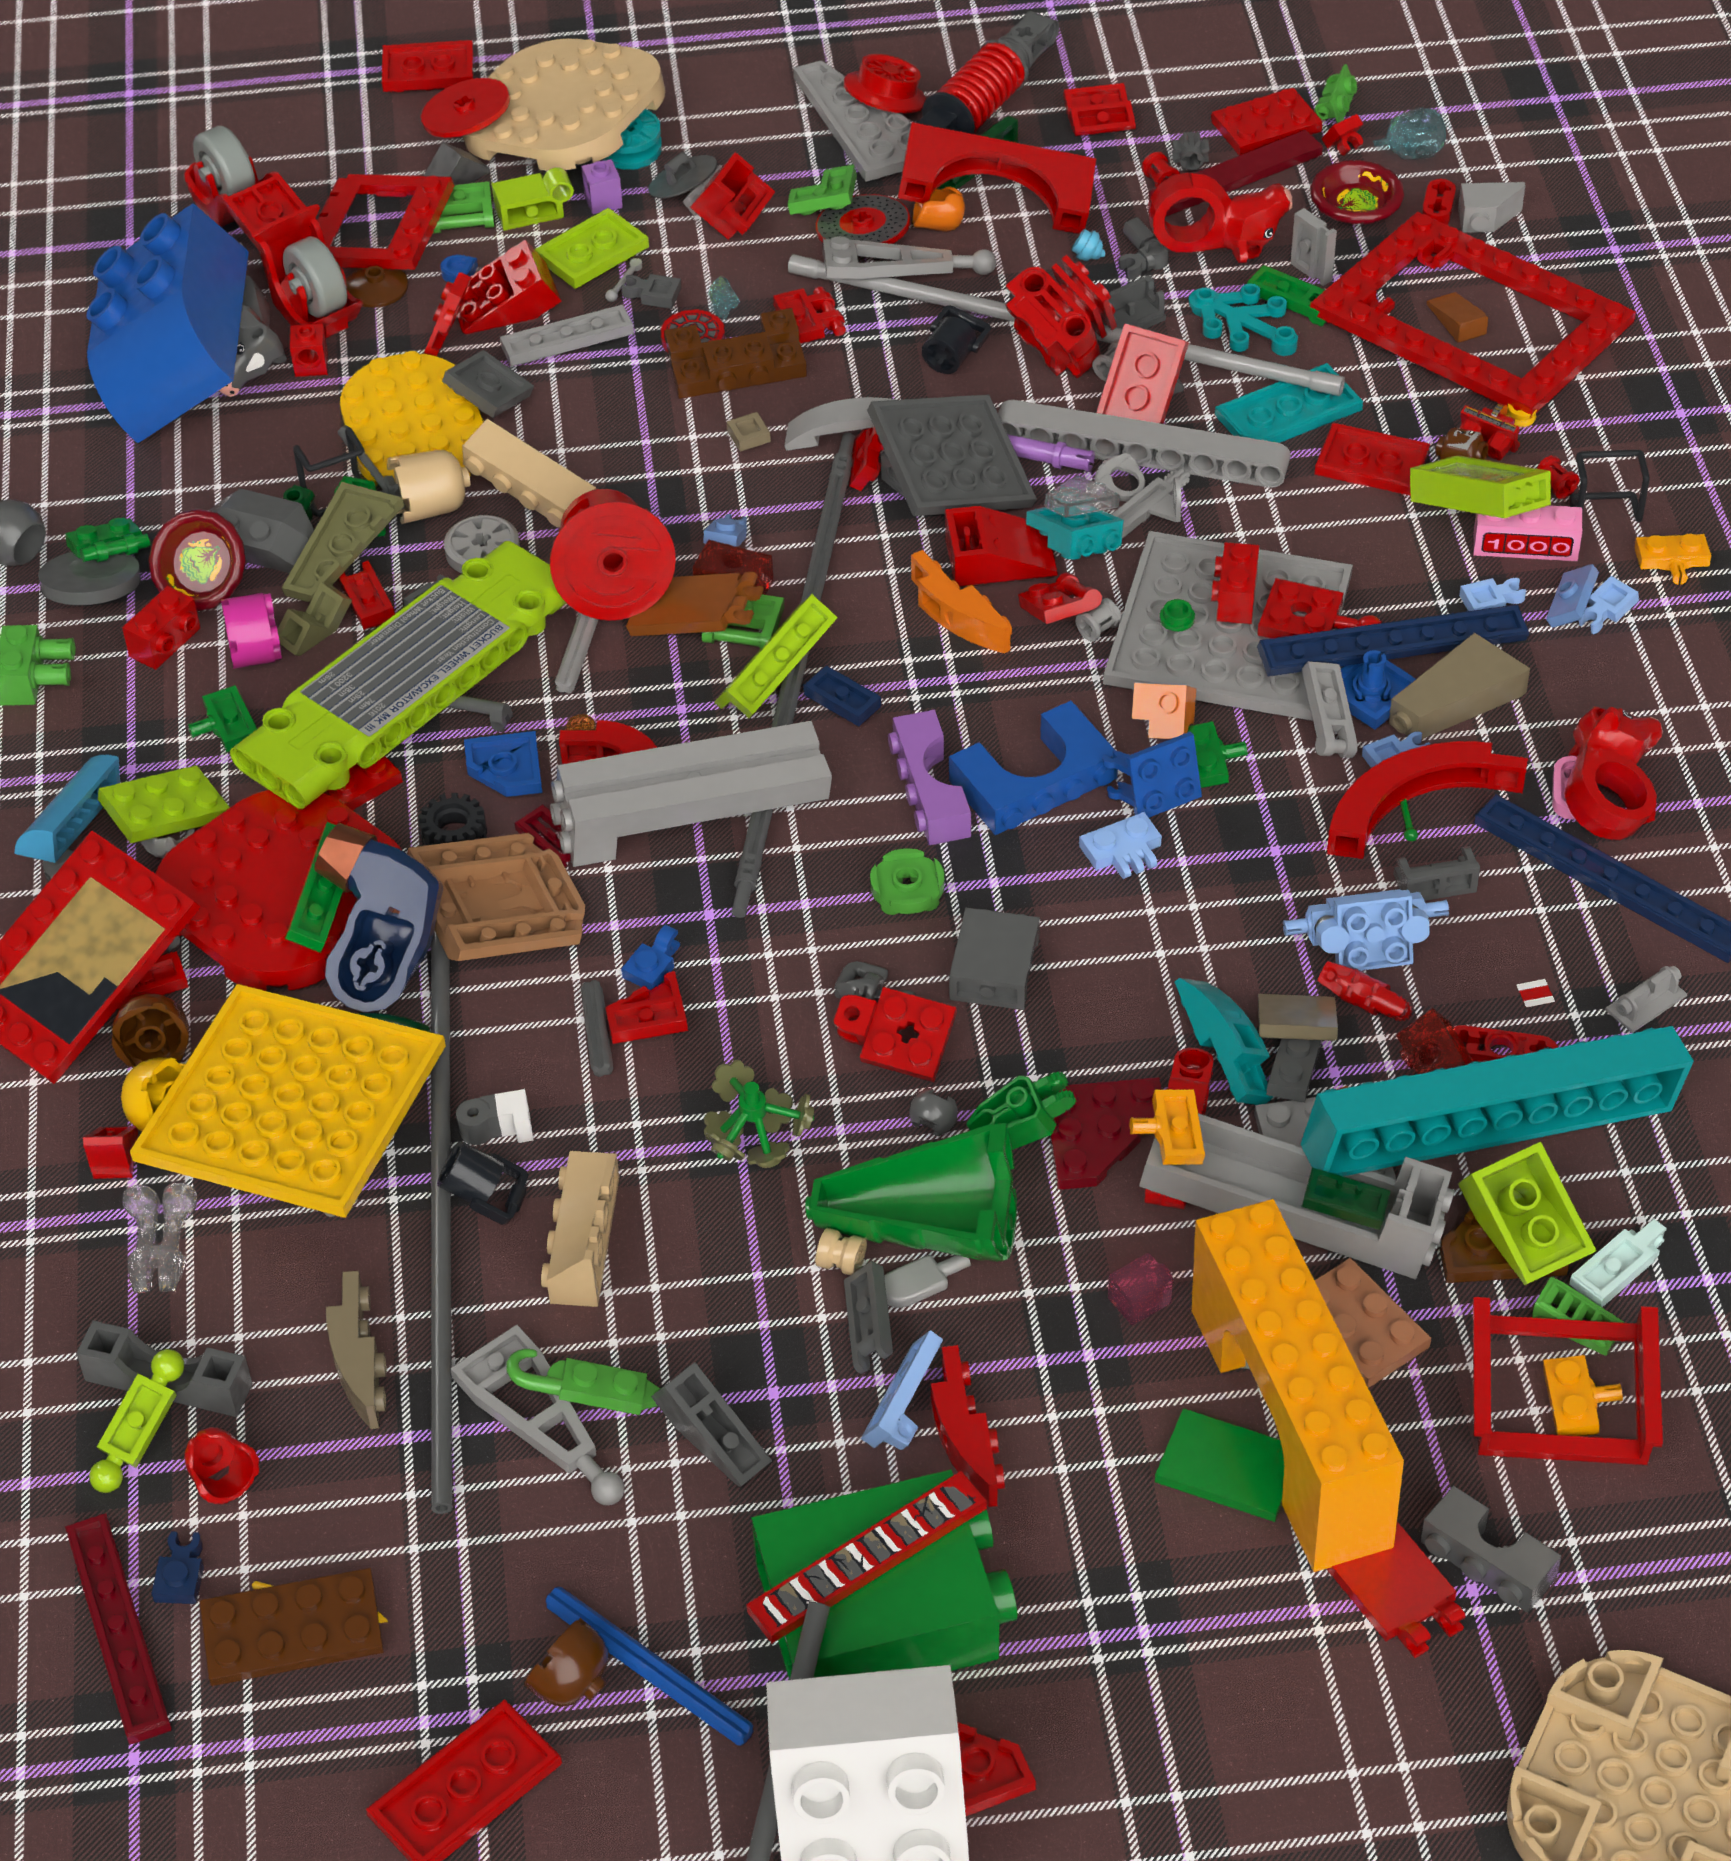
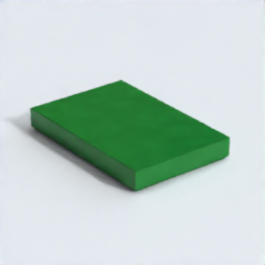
(1224, 1465)

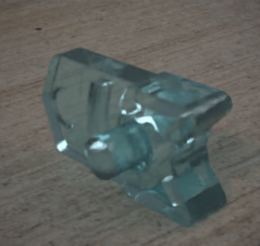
(722, 297)

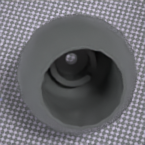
(20, 532)

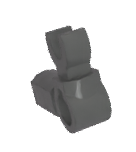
(1150, 251)

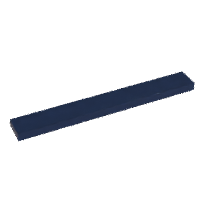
(1393, 639)
(1607, 876)

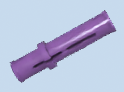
(1055, 454)

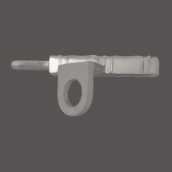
(1157, 498)

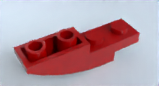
(964, 1432)

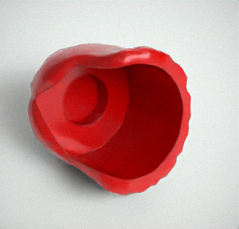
(213, 1451)

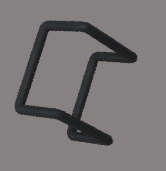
(301, 460)
(1638, 508)

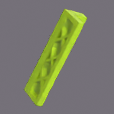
(778, 657)

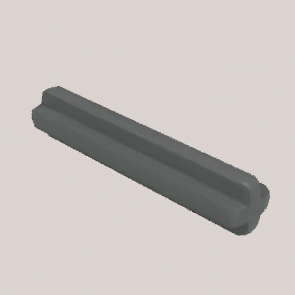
(596, 1028)

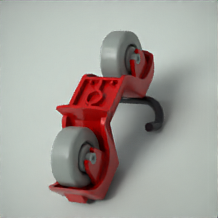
(298, 266)

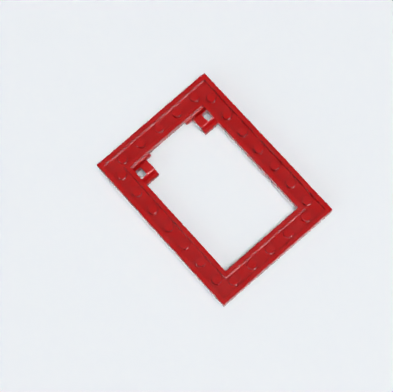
(1354, 307)

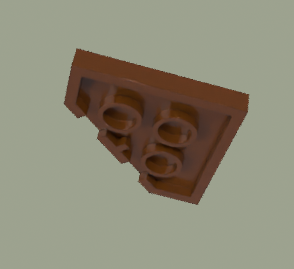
(1472, 1256)

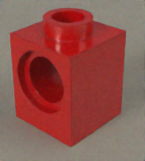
(308, 350)

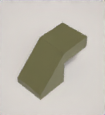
(304, 630)

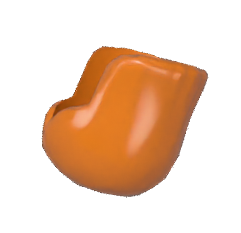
(942, 212)

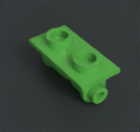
(1337, 96)

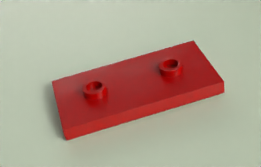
(464, 1785)

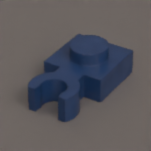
(181, 1574)

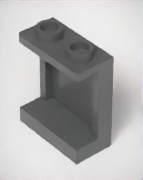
(993, 958)

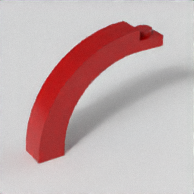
(1414, 774)

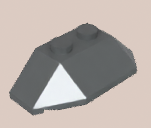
(270, 527)

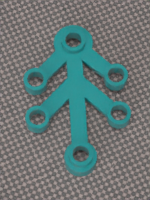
(1207, 302)

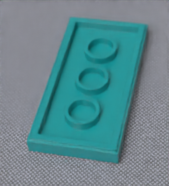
(1286, 410)

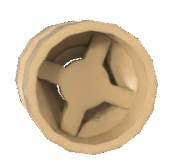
(839, 1251)

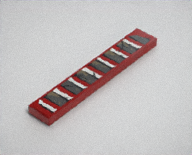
(867, 1555)

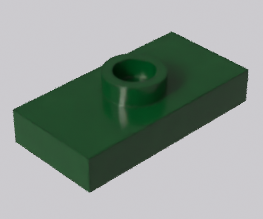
(1346, 1198)

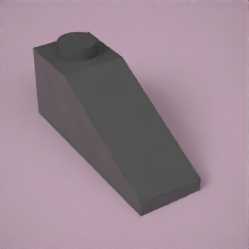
(711, 1425)

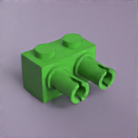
(23, 667)

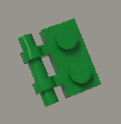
(105, 540)

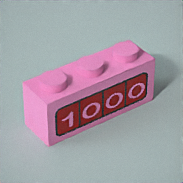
(1536, 534)

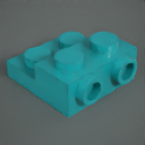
(1079, 533)

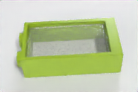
(1480, 486)

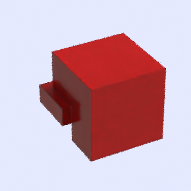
(733, 197)

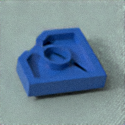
(505, 763)

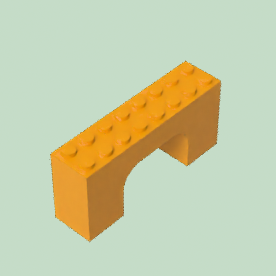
(1265, 1309)

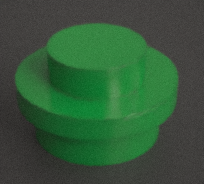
(1177, 615)

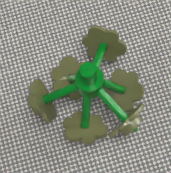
(765, 1111)

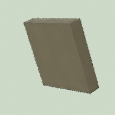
(1297, 1017)

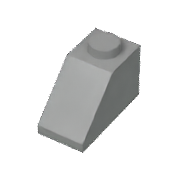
(1489, 205)

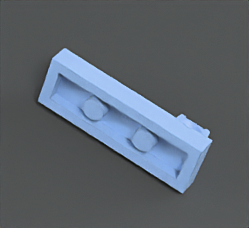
(889, 1420)

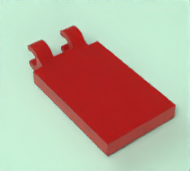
(1400, 1591)

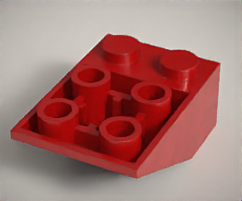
(508, 291)
(995, 547)

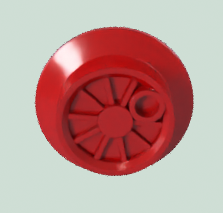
(886, 84)

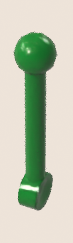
(1410, 834)

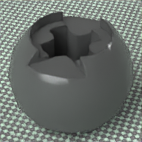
(933, 1112)

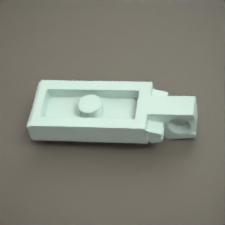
(1618, 1263)

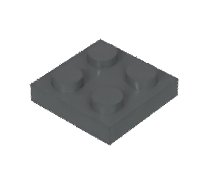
(487, 383)

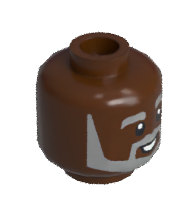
(1462, 443)

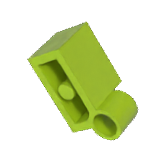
(531, 198)

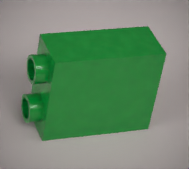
(917, 1614)

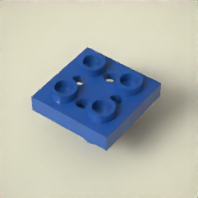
(1371, 683)

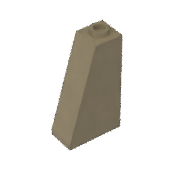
(1459, 687)

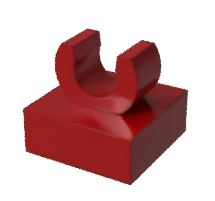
(1343, 132)

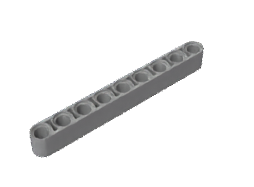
(1151, 443)

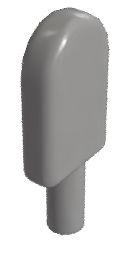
(920, 1279)

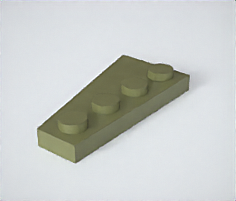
(340, 537)

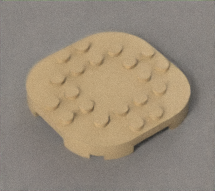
(569, 102)
(1625, 1767)

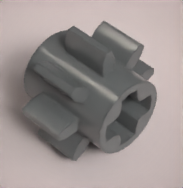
(1190, 151)

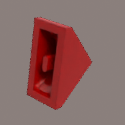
(110, 1151)

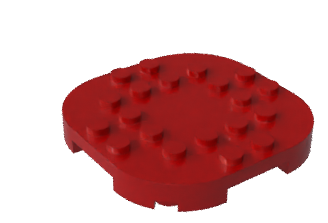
(248, 881)

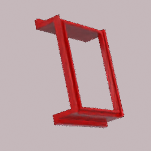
(1561, 1447)

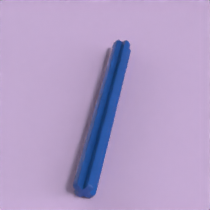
(654, 1668)

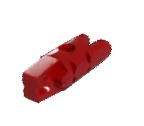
(1363, 991)

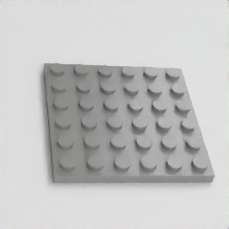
(1211, 654)

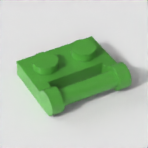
(467, 199)
(766, 617)

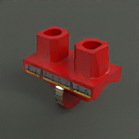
(1495, 428)

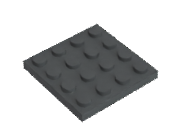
(951, 454)

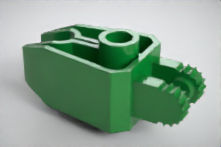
(1026, 1108)

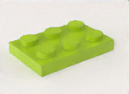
(592, 248)
(162, 803)

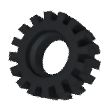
(452, 811)

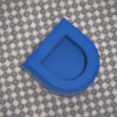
(458, 263)

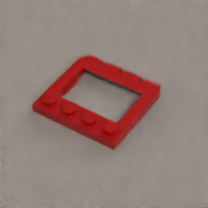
(414, 231)

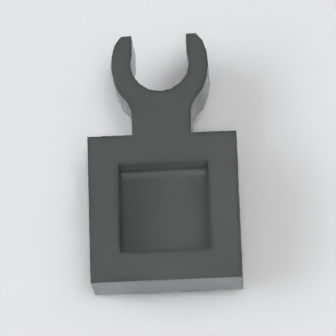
(656, 291)

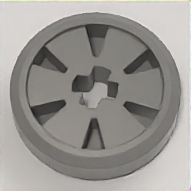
(467, 535)

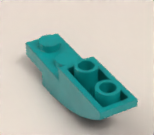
(1225, 1026)

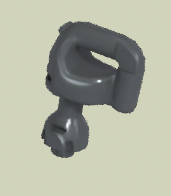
(868, 986)

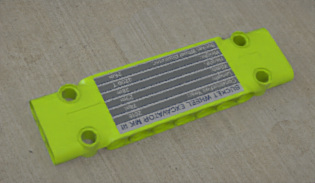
(400, 675)

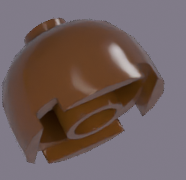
(150, 1029)
(571, 1667)

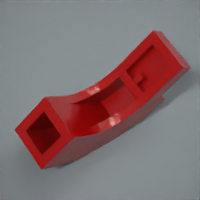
(607, 740)

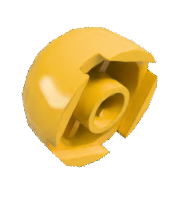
(146, 1088)

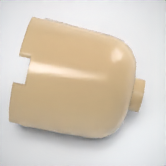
(429, 483)

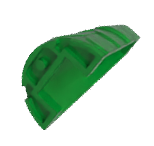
(932, 1197)

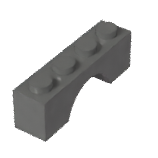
(210, 1382)

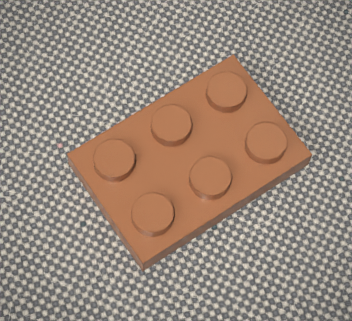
(1370, 1322)

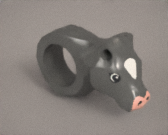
(257, 343)

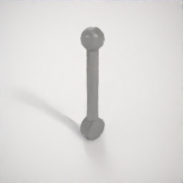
(635, 265)

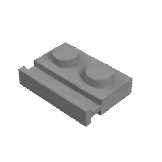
(1313, 247)

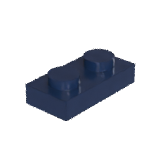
(842, 695)

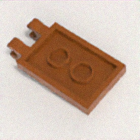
(699, 605)

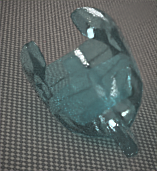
(1415, 134)

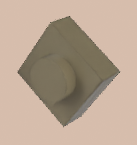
(748, 431)

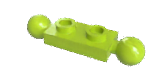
(136, 1421)

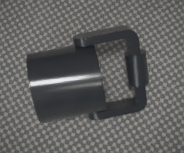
(953, 339)
(474, 1177)

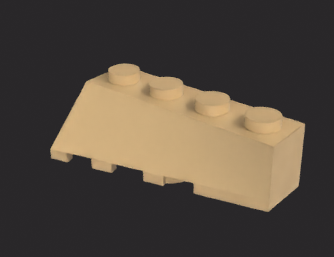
(522, 471)
(582, 1228)

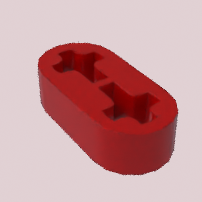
(1436, 203)

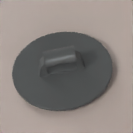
(682, 175)

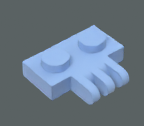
(1123, 845)

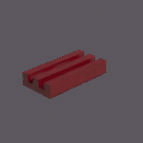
(543, 812)

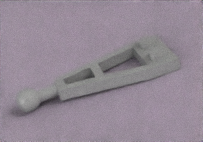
(842, 261)
(486, 1372)

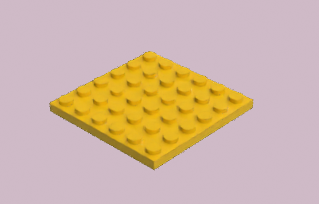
(289, 1100)

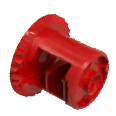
(611, 556)

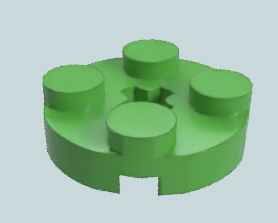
(911, 898)

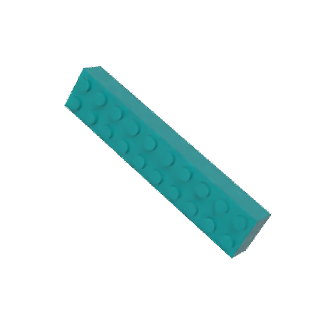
(1496, 1102)

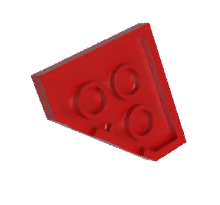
(991, 1770)

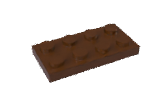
(291, 1626)

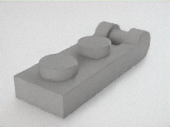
(1329, 709)

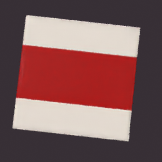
(1535, 993)

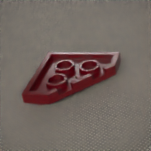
(1098, 1129)

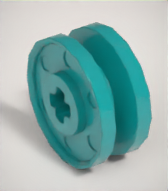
(640, 143)

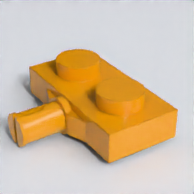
(1673, 553)
(1174, 1127)
(1575, 1396)

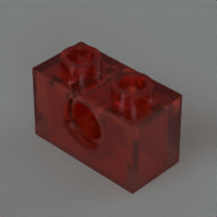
(725, 559)
(1432, 1037)

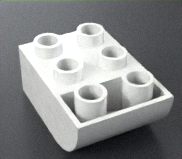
(868, 1767)

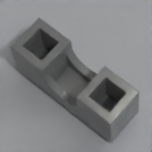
(1515, 1572)

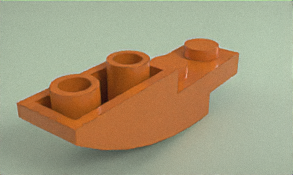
(958, 609)

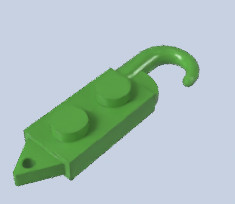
(587, 1383)

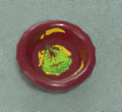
(1357, 192)
(199, 557)

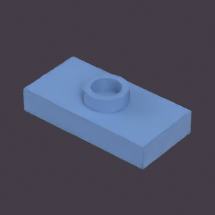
(1572, 596)

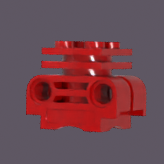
(1061, 315)

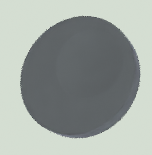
(90, 582)

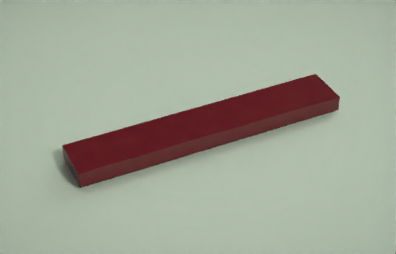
(1256, 165)
(118, 1629)

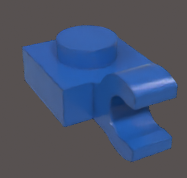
(649, 963)

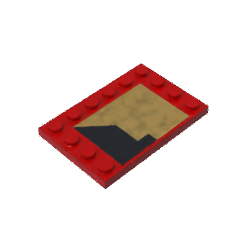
(82, 952)

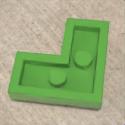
(833, 192)

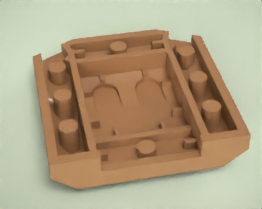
(502, 897)

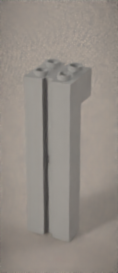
(684, 786)
(1254, 1168)

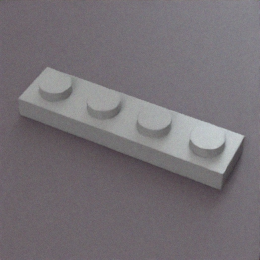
(566, 335)

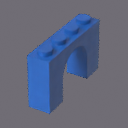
(1010, 799)

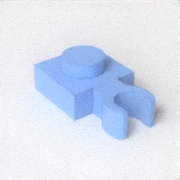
(1488, 594)
(1609, 601)

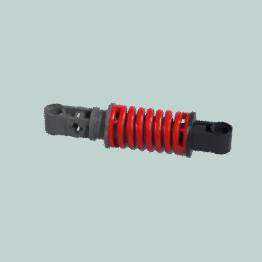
(990, 76)

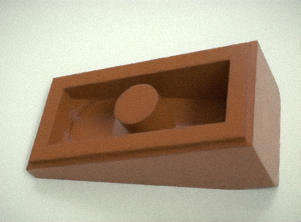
(1459, 316)

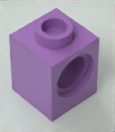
(602, 186)

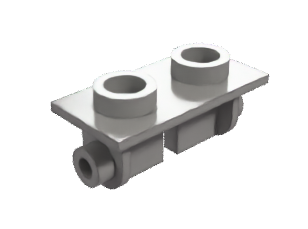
(1648, 999)

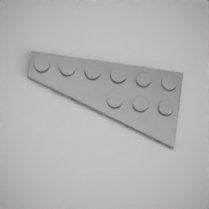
(869, 136)

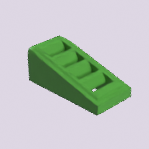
(1582, 1307)

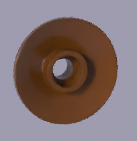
(377, 285)

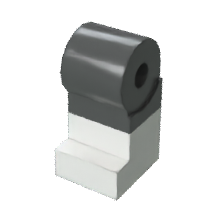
(495, 1117)

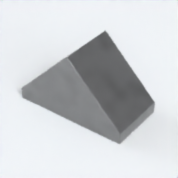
(456, 163)

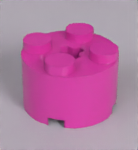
(251, 630)

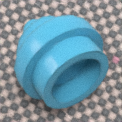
(1088, 246)

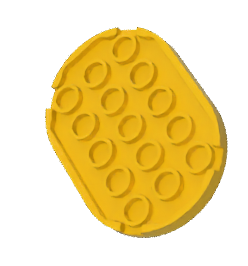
(406, 409)

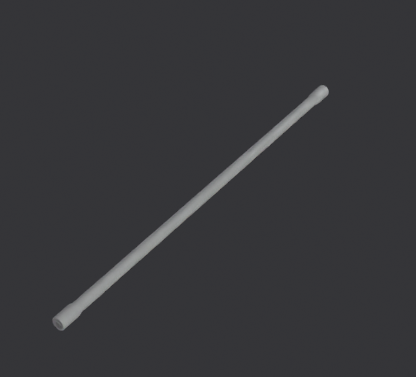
(1314, 380)

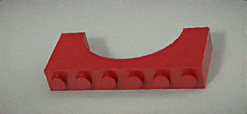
(1057, 177)

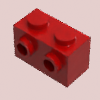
(1237, 582)
(161, 627)

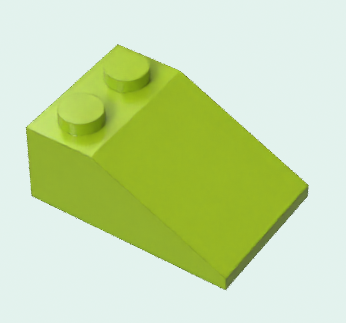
(1527, 1213)

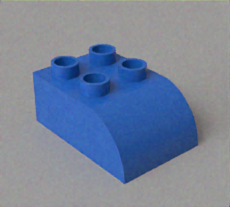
(166, 320)

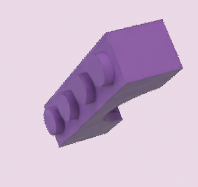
(939, 807)

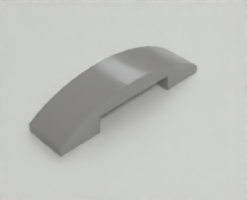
(829, 419)

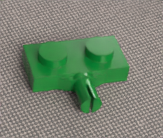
(225, 718)
(1213, 754)

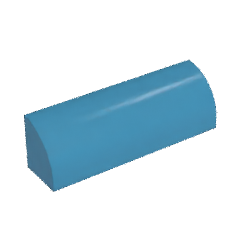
(69, 811)

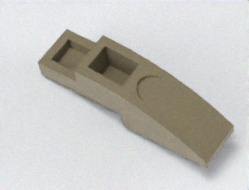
(356, 1352)

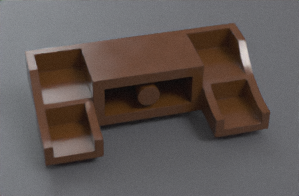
(737, 360)

